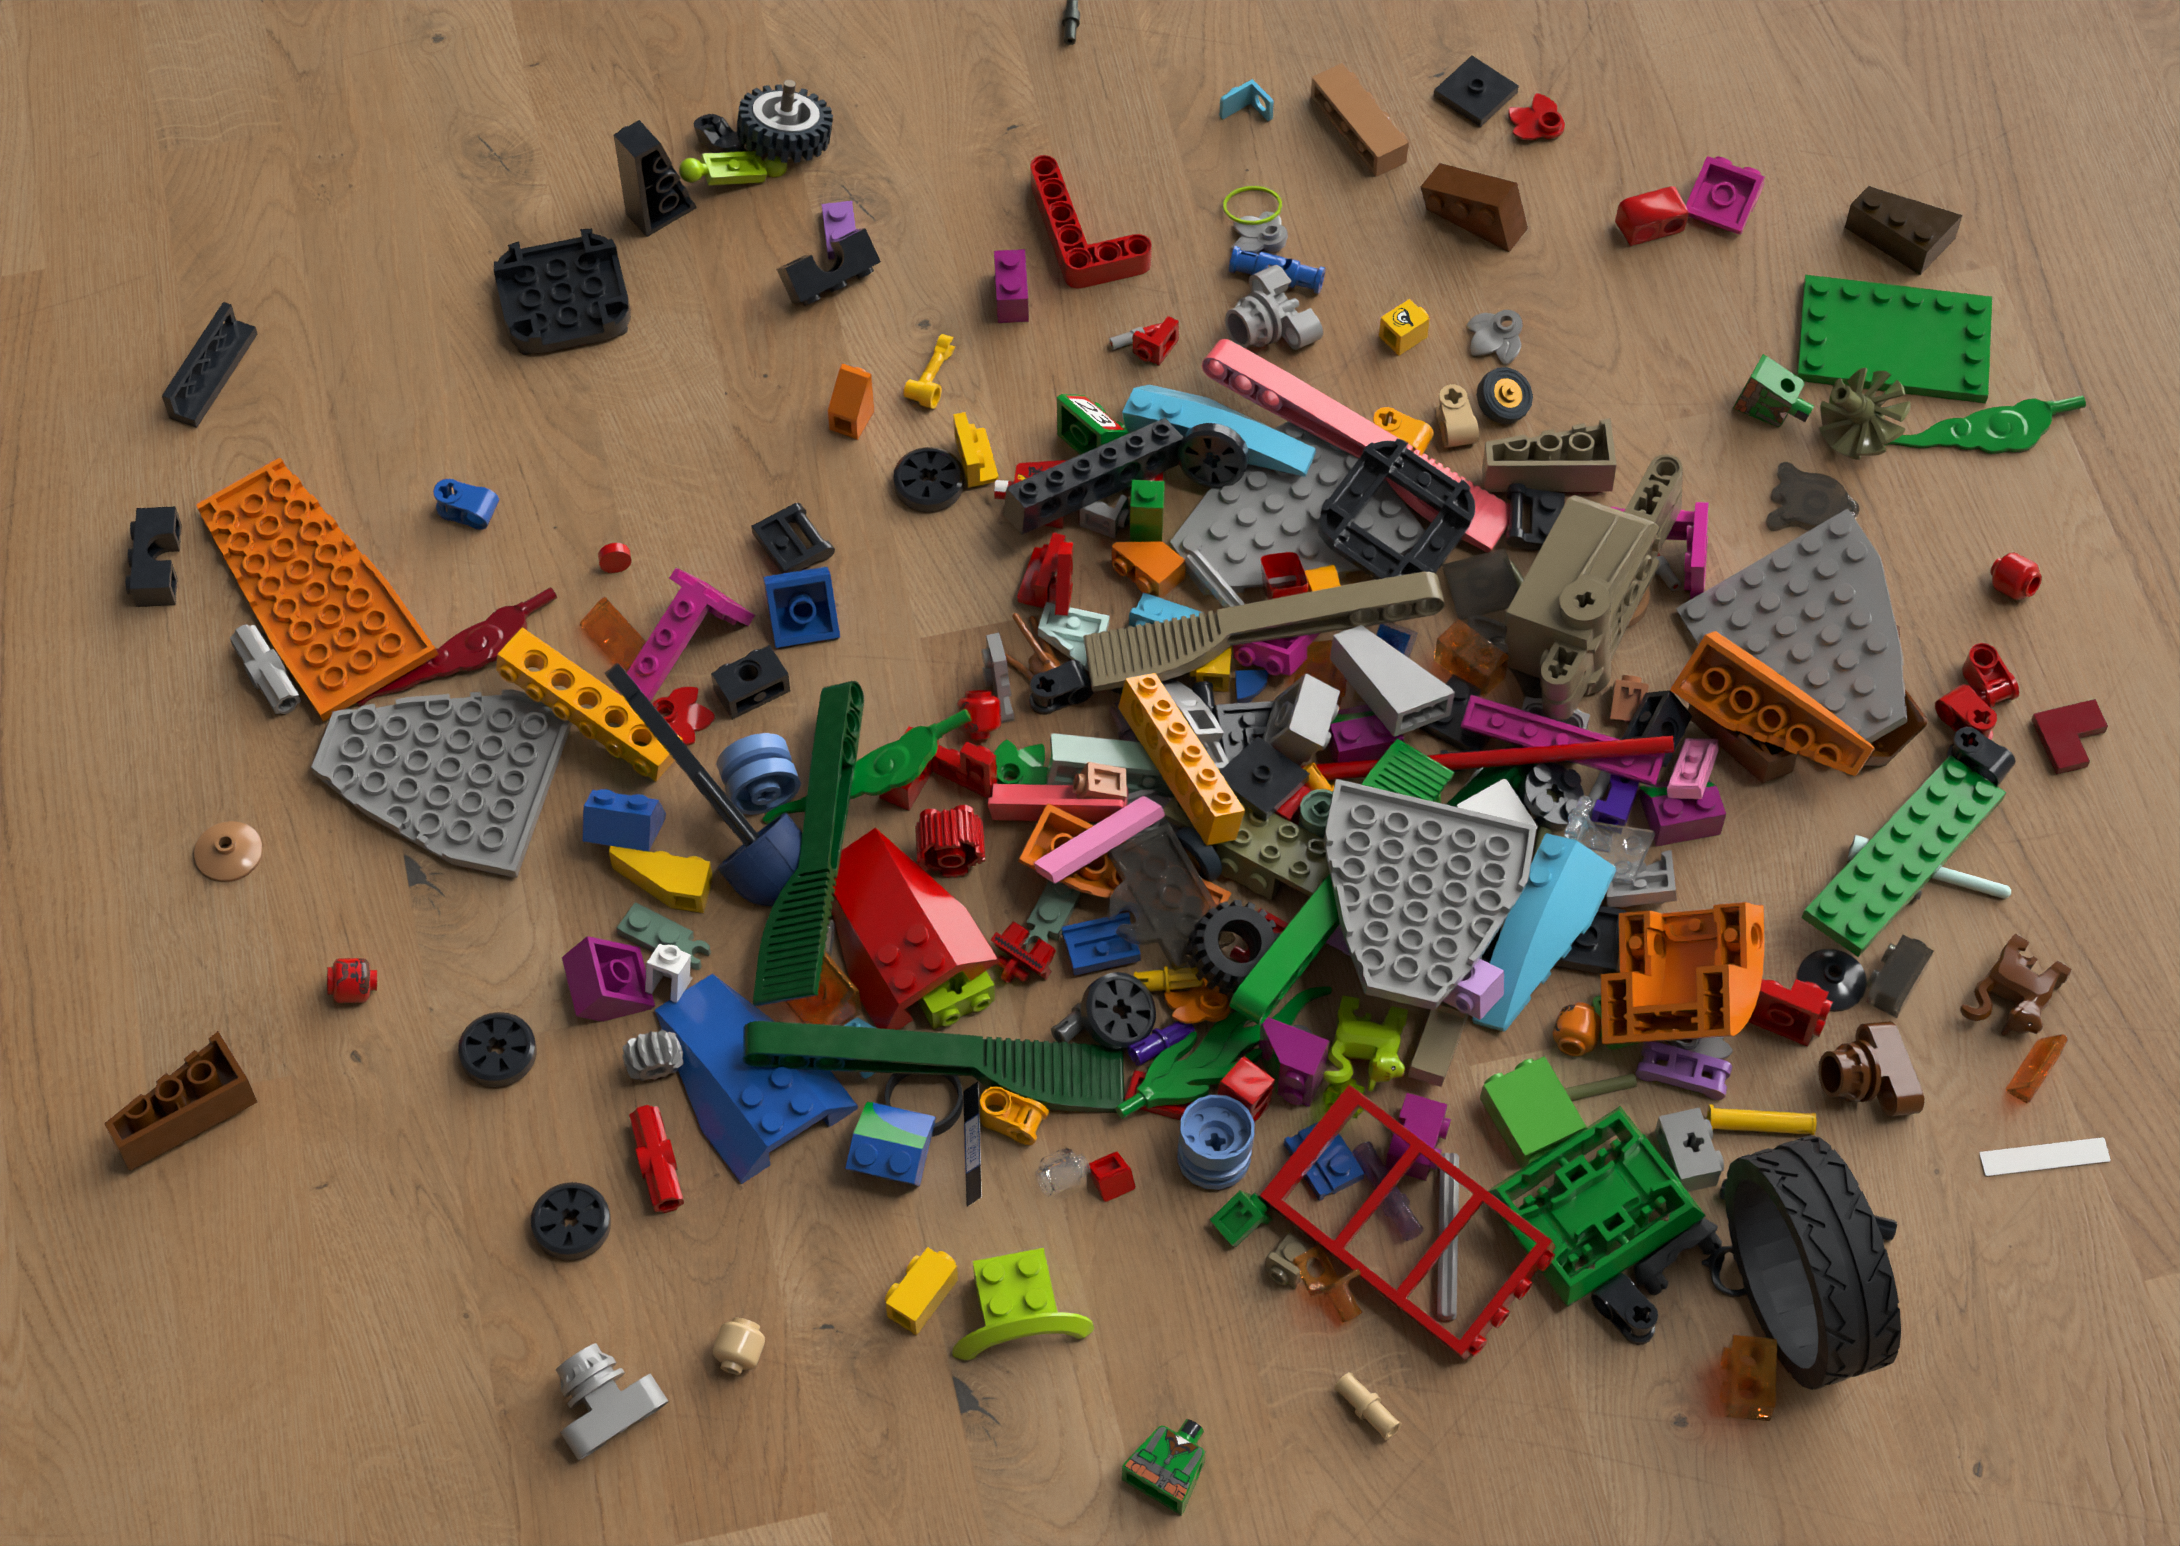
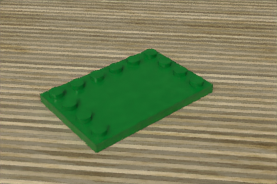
(1920, 336)

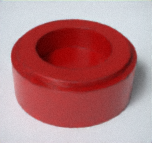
(614, 557)

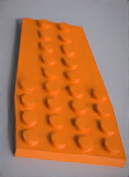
(313, 590)

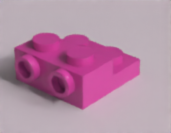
(1725, 194)
(1275, 655)

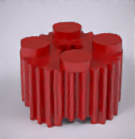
(950, 840)

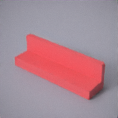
(1028, 802)

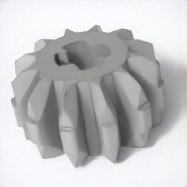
(652, 1055)

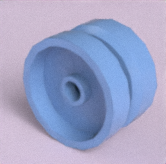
(758, 773)

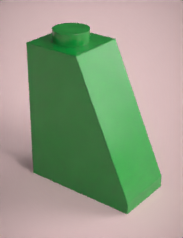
(1147, 511)

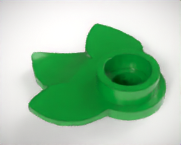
(1023, 764)

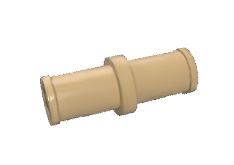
(1368, 1406)

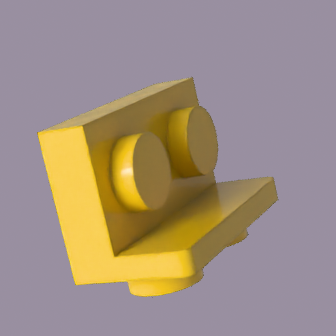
(974, 452)

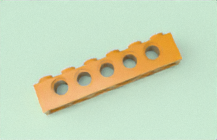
(582, 688)
(1181, 759)

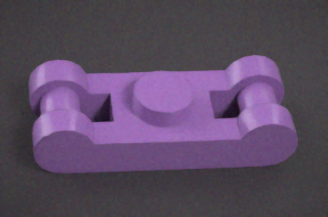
(1684, 1069)

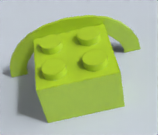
(1017, 1303)

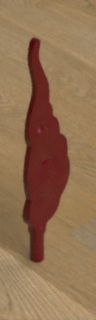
(472, 646)

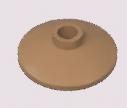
(231, 862)

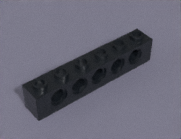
(1092, 476)

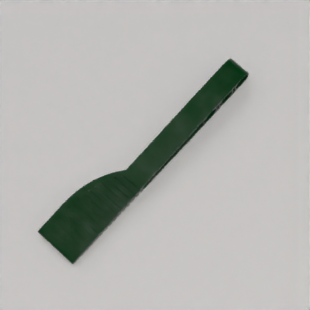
(798, 921)
(1052, 1073)

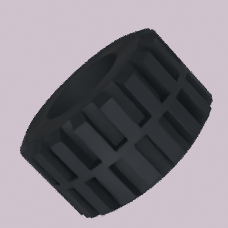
(1206, 952)

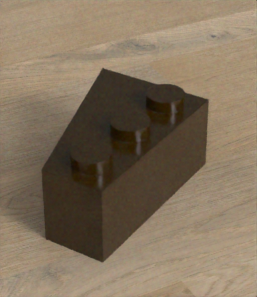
(1902, 227)

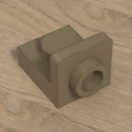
(1281, 1265)

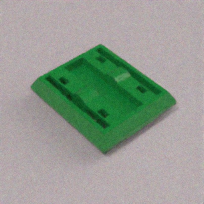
(1597, 1207)

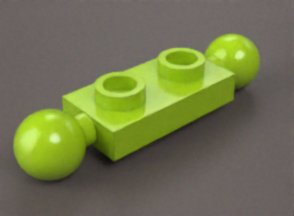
(731, 168)

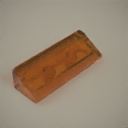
(613, 633)

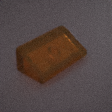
(2036, 1067)

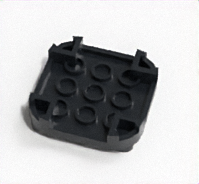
(562, 293)

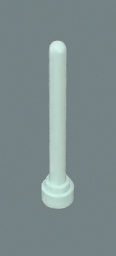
(1948, 875)

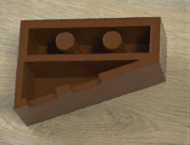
(1477, 204)
(1759, 758)

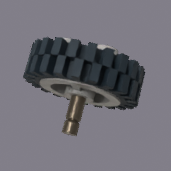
(784, 123)

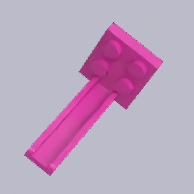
(1694, 529)
(678, 627)

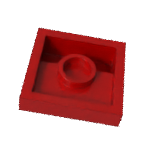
(1792, 1012)

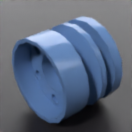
(1216, 1125)

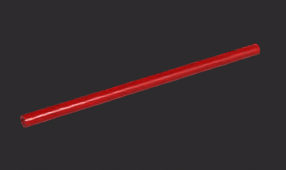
(1517, 756)

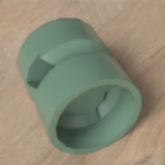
(1315, 811)

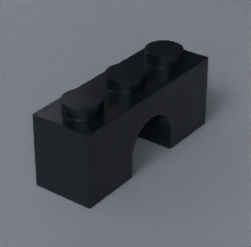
(853, 256)
(153, 533)

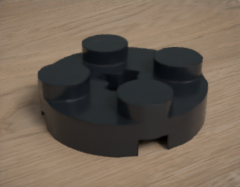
(1553, 777)

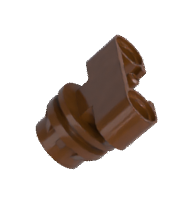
(1871, 1068)

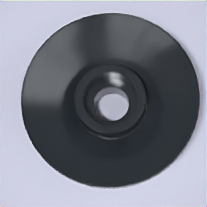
(1843, 990)

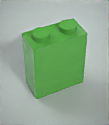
(1531, 1109)

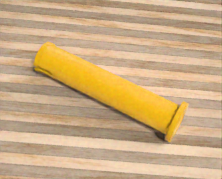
(1762, 1121)

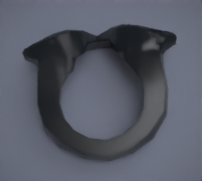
(1714, 1263)

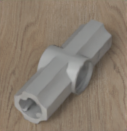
(265, 669)

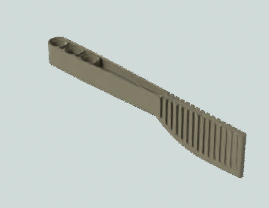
(1191, 642)

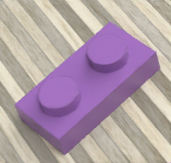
(838, 221)

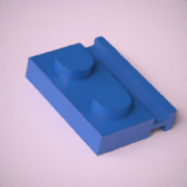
(1096, 945)
(1334, 1168)

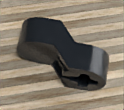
(717, 134)

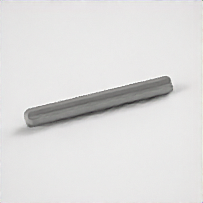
(1449, 1259)

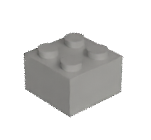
(1302, 719)

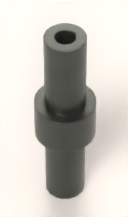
(1070, 21)

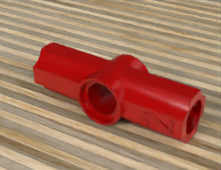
(656, 1159)

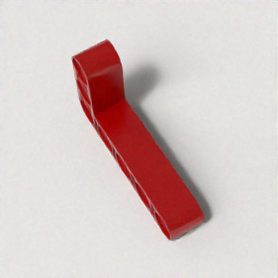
(1082, 263)

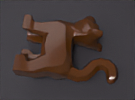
(2016, 982)

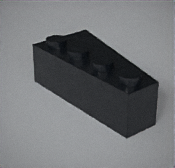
(648, 180)

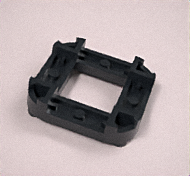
(1418, 477)

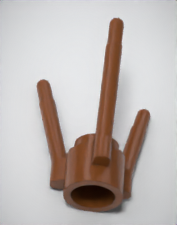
(1042, 659)

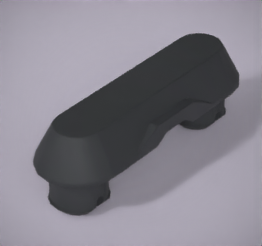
(1650, 1269)

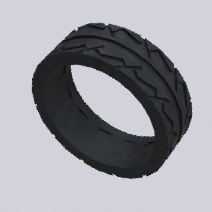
(1813, 1262)

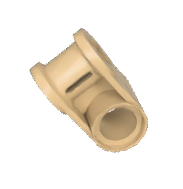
(1456, 417)

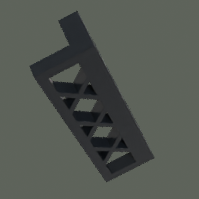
(208, 367)

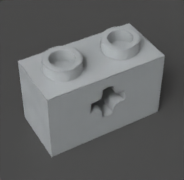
(1688, 1148)

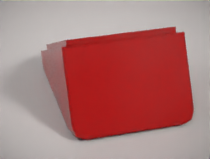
(1111, 1176)

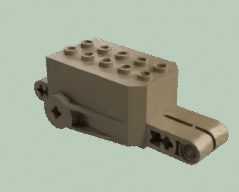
(1588, 587)

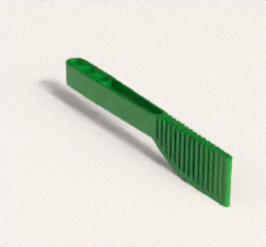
(1398, 771)

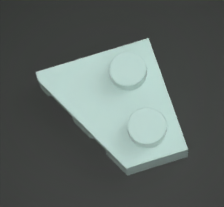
(1068, 631)

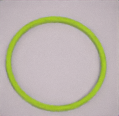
(1257, 222)

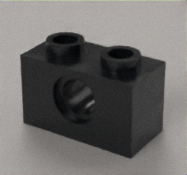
(742, 696)
(1659, 716)

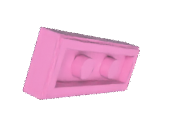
(1693, 768)

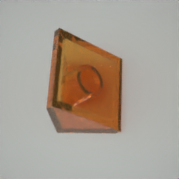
(836, 999)

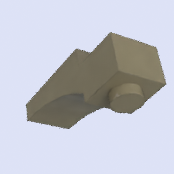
(1438, 1044)

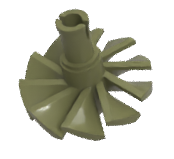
(1856, 421)

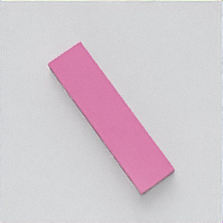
(1099, 839)

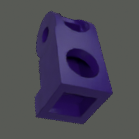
(1620, 799)

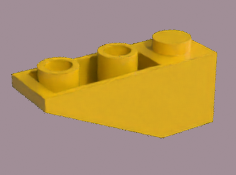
(671, 879)

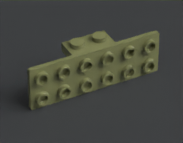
(1267, 853)

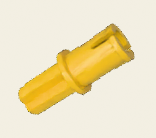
(1169, 979)

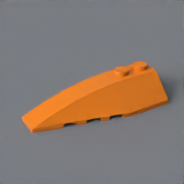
(1763, 704)
(1098, 876)

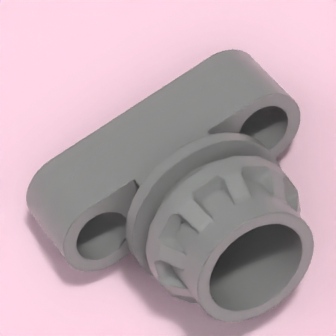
(1269, 314)
(592, 1381)

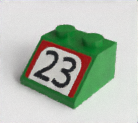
(1085, 423)

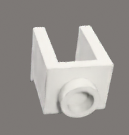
(671, 963)

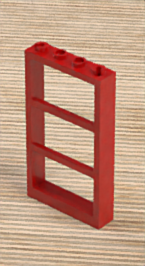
(1314, 1146)

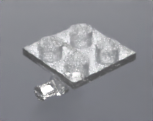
(1617, 844)

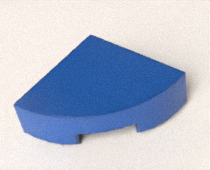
(1249, 684)

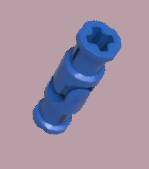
(1299, 274)

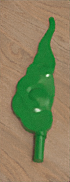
(1994, 428)
(890, 764)

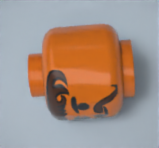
(1577, 1029)

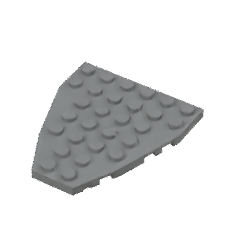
(1281, 514)
(1818, 620)
(449, 771)
(1420, 887)

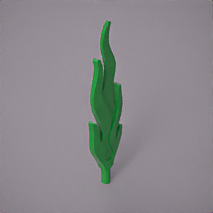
(1187, 1080)

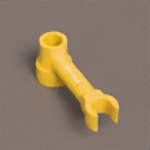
(924, 390)

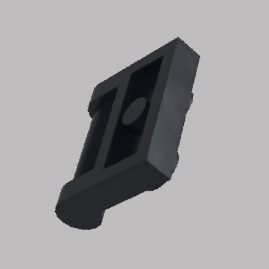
(1544, 511)
(783, 543)

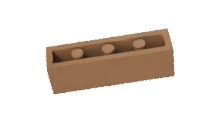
(1359, 119)

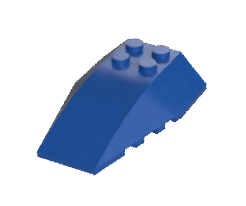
(738, 1105)

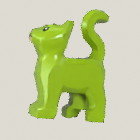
(1366, 1040)

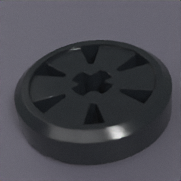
(1219, 441)
(928, 495)
(1109, 1027)
(490, 1067)
(570, 1200)

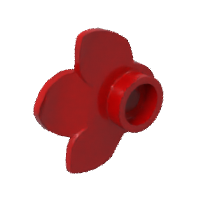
(1537, 121)
(684, 713)

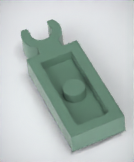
(1051, 912)
(651, 929)

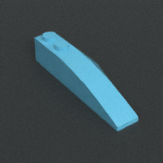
(1185, 410)
(1554, 908)

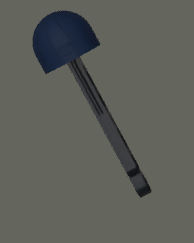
(765, 857)

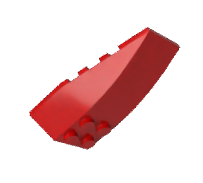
(900, 930)

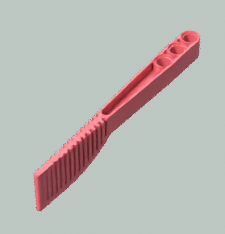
(1340, 426)

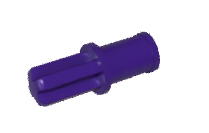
(1158, 1042)

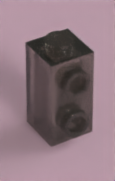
(1899, 976)

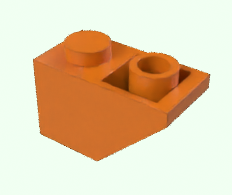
(851, 401)
(1149, 565)

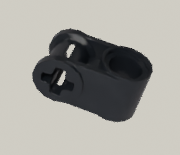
(1061, 685)
(1982, 755)
(1626, 1309)

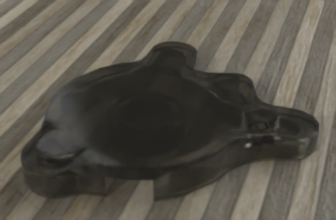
(1807, 499)

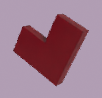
(2061, 733)

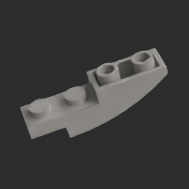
(1200, 720)

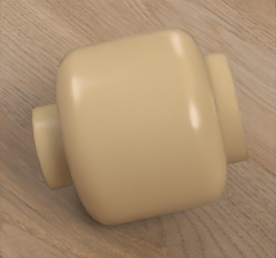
(738, 1345)

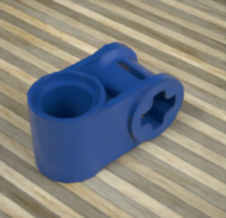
(467, 505)

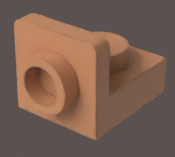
(1627, 697)
(1100, 782)

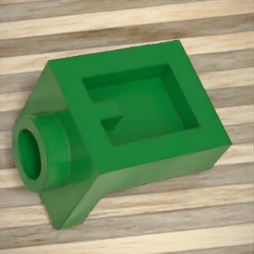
(1241, 1216)

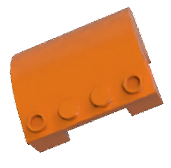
(1684, 974)

